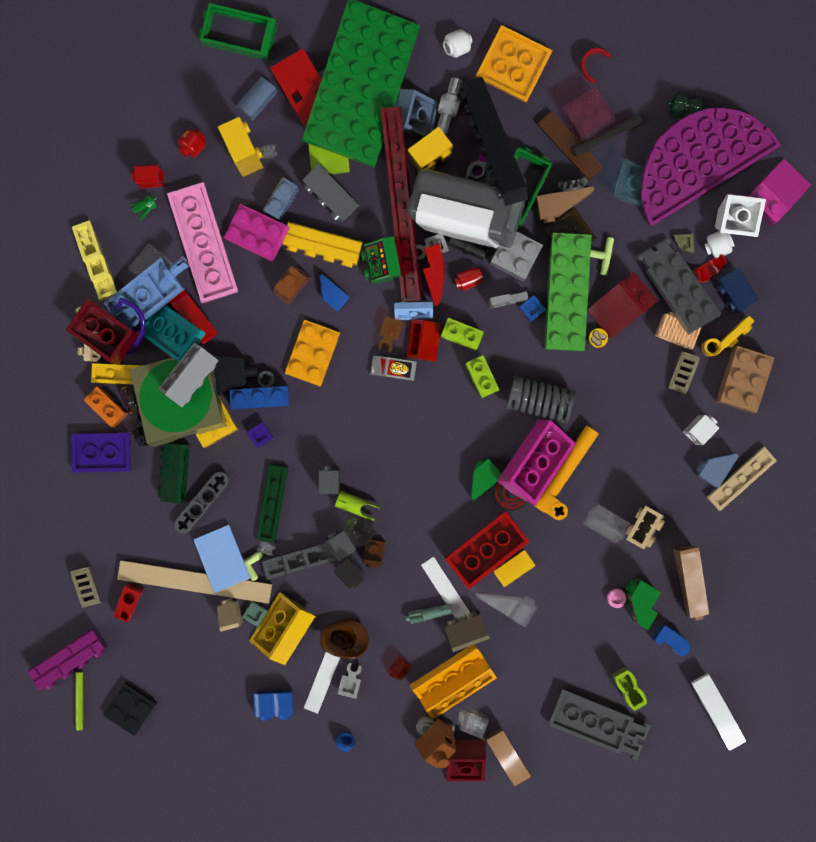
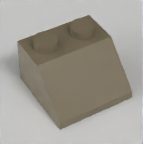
(466, 631)

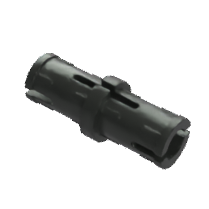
(468, 248)

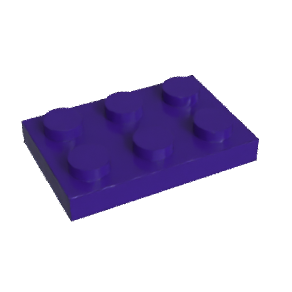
(101, 452)

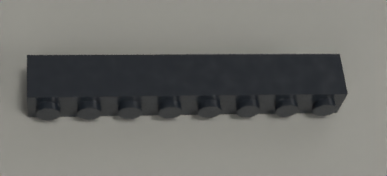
(493, 141)

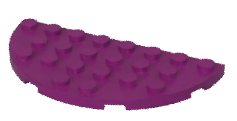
(698, 156)

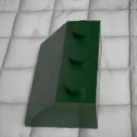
(174, 473)

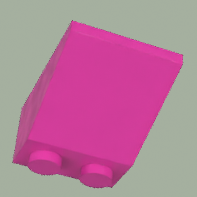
(781, 190)

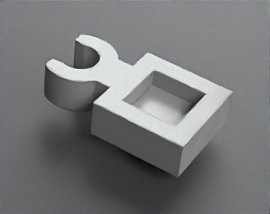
(431, 241)
(349, 684)

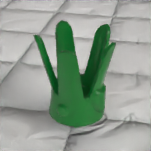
(147, 203)

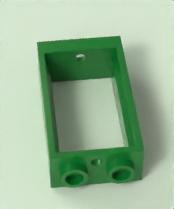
(270, 23)
(541, 162)

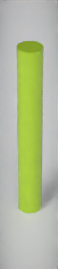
(78, 701)

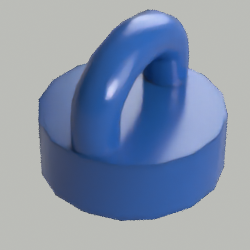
(345, 741)

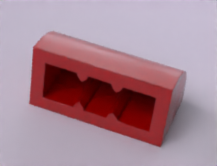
(424, 340)

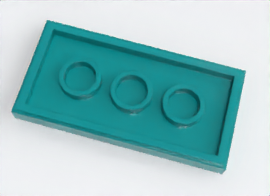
(172, 332)

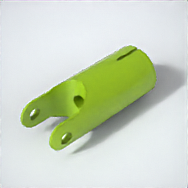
(353, 504)

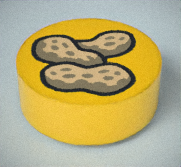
(598, 338)

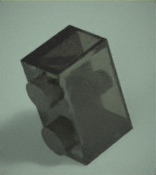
(349, 573)

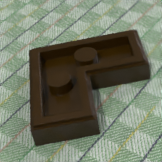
(571, 224)

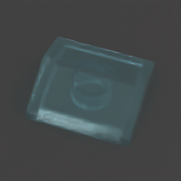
(628, 183)

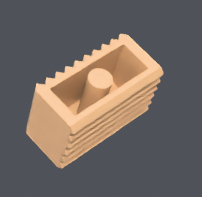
(672, 331)

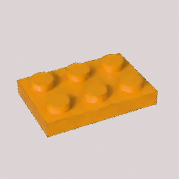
(312, 353)

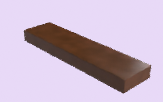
(564, 140)

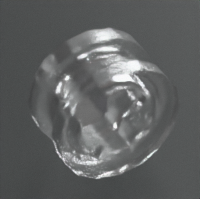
(268, 151)
(266, 548)

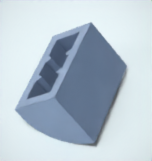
(256, 98)

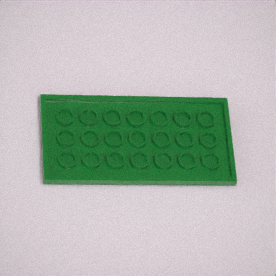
(360, 81)

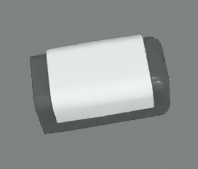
(464, 207)

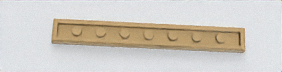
(190, 581)

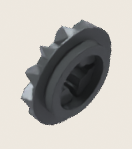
(572, 183)

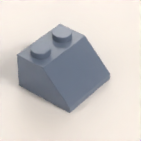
(417, 111)

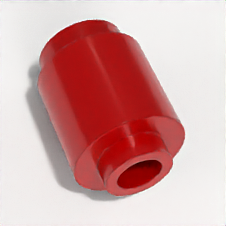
(468, 279)

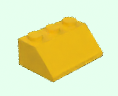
(282, 629)

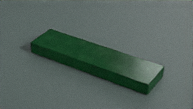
(272, 503)

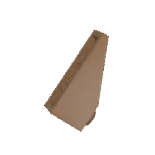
(556, 204)

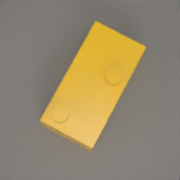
(240, 146)

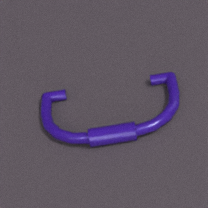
(141, 329)

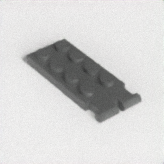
(678, 286)
(598, 724)

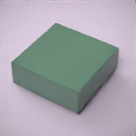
(254, 613)

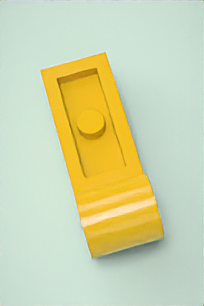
(730, 339)

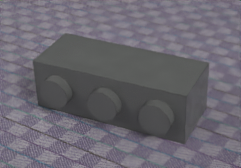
(330, 193)

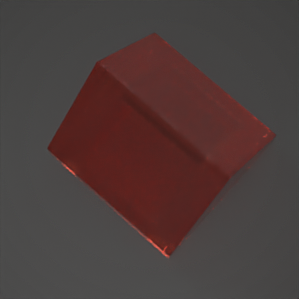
(399, 668)

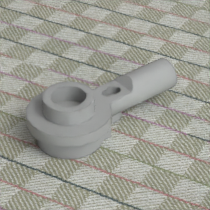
(425, 723)

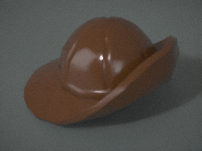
(344, 639)

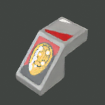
(393, 368)

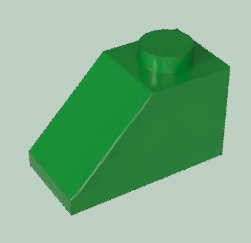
(483, 477)

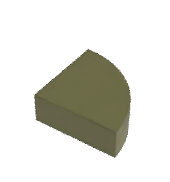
(685, 242)

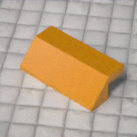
(453, 681)

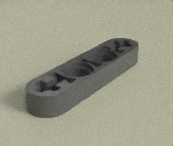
(199, 500)

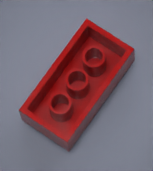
(486, 549)

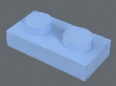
(413, 310)

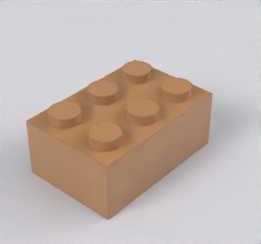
(745, 379)

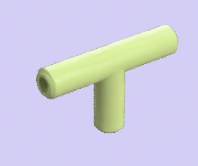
(606, 255)
(250, 560)

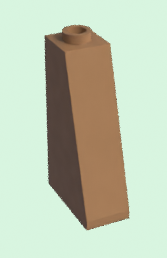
(691, 581)

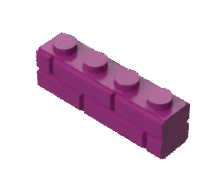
(68, 658)

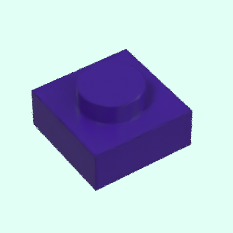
(260, 435)

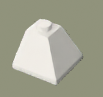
(740, 215)

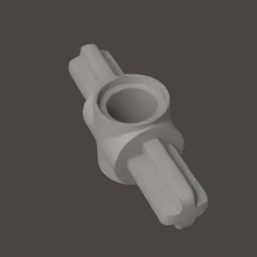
(449, 104)

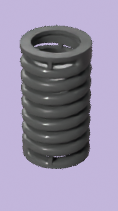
(542, 395)

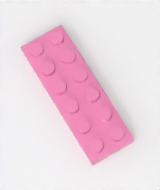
(202, 242)

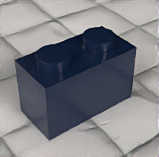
(736, 290)

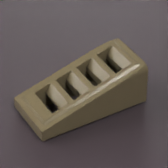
(695, 360)
(90, 577)

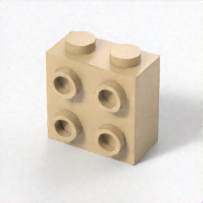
(645, 527)

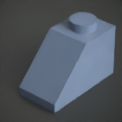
(716, 469)

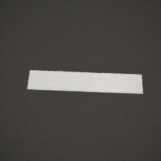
(445, 588)
(321, 683)

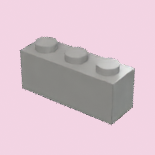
(188, 375)

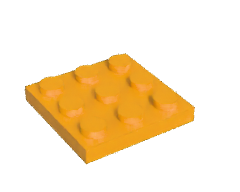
(514, 63)

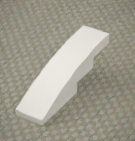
(718, 711)

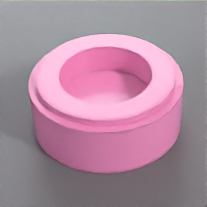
(616, 598)

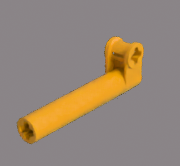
(548, 499)

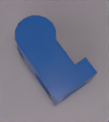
(677, 643)

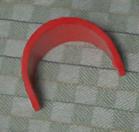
(590, 52)
(710, 269)

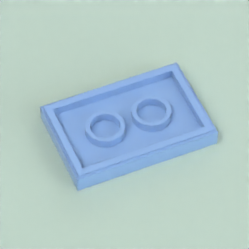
(222, 559)

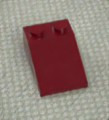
(622, 305)
(102, 332)

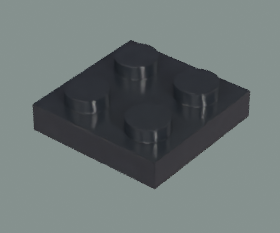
(129, 709)

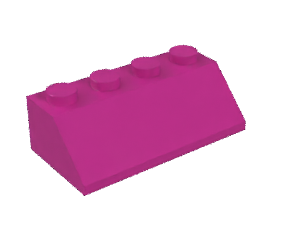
(536, 461)

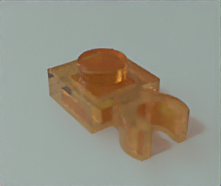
(391, 330)

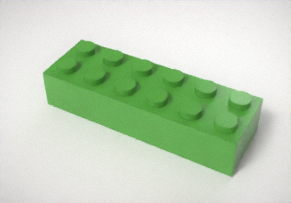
(567, 292)

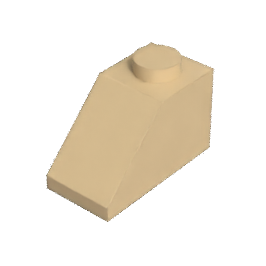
(229, 614)

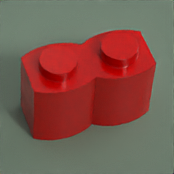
(148, 176)

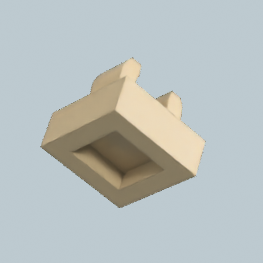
(89, 354)

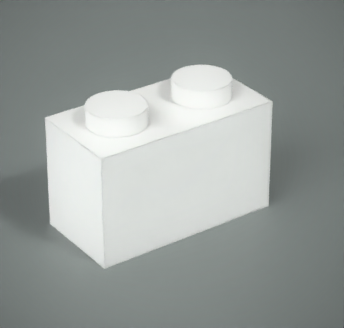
(701, 429)

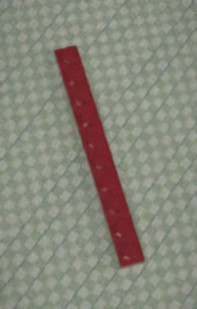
(400, 195)

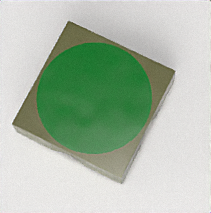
(166, 420)

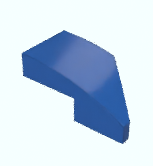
(331, 293)

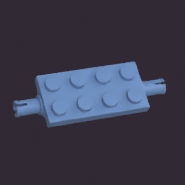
(148, 291)

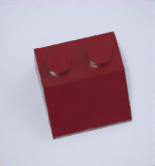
(468, 761)

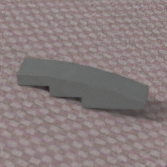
(296, 561)

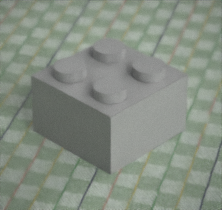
(519, 258)

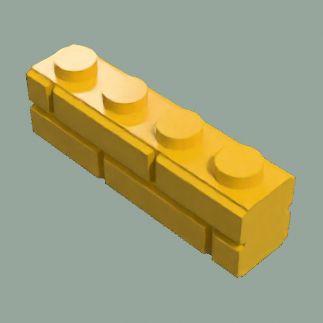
(323, 244)

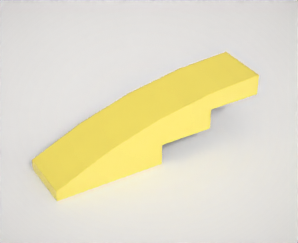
(94, 260)

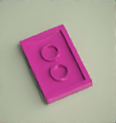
(256, 232)

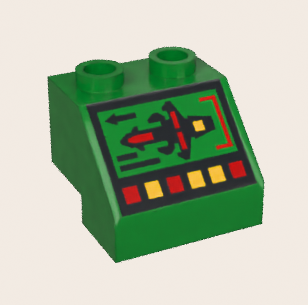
(381, 260)
(641, 599)

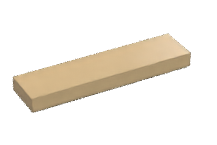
(741, 478)

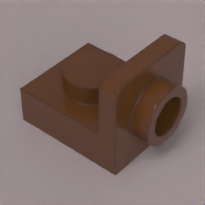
(373, 553)

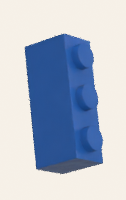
(259, 397)

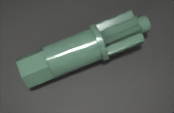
(428, 613)

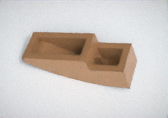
(508, 757)

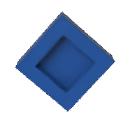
(532, 308)

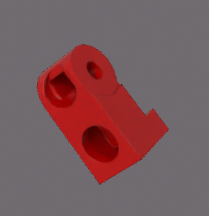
(128, 602)

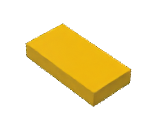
(514, 568)

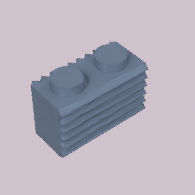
(281, 199)

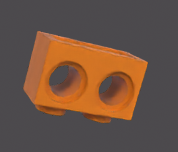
(106, 406)

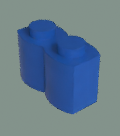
(273, 703)

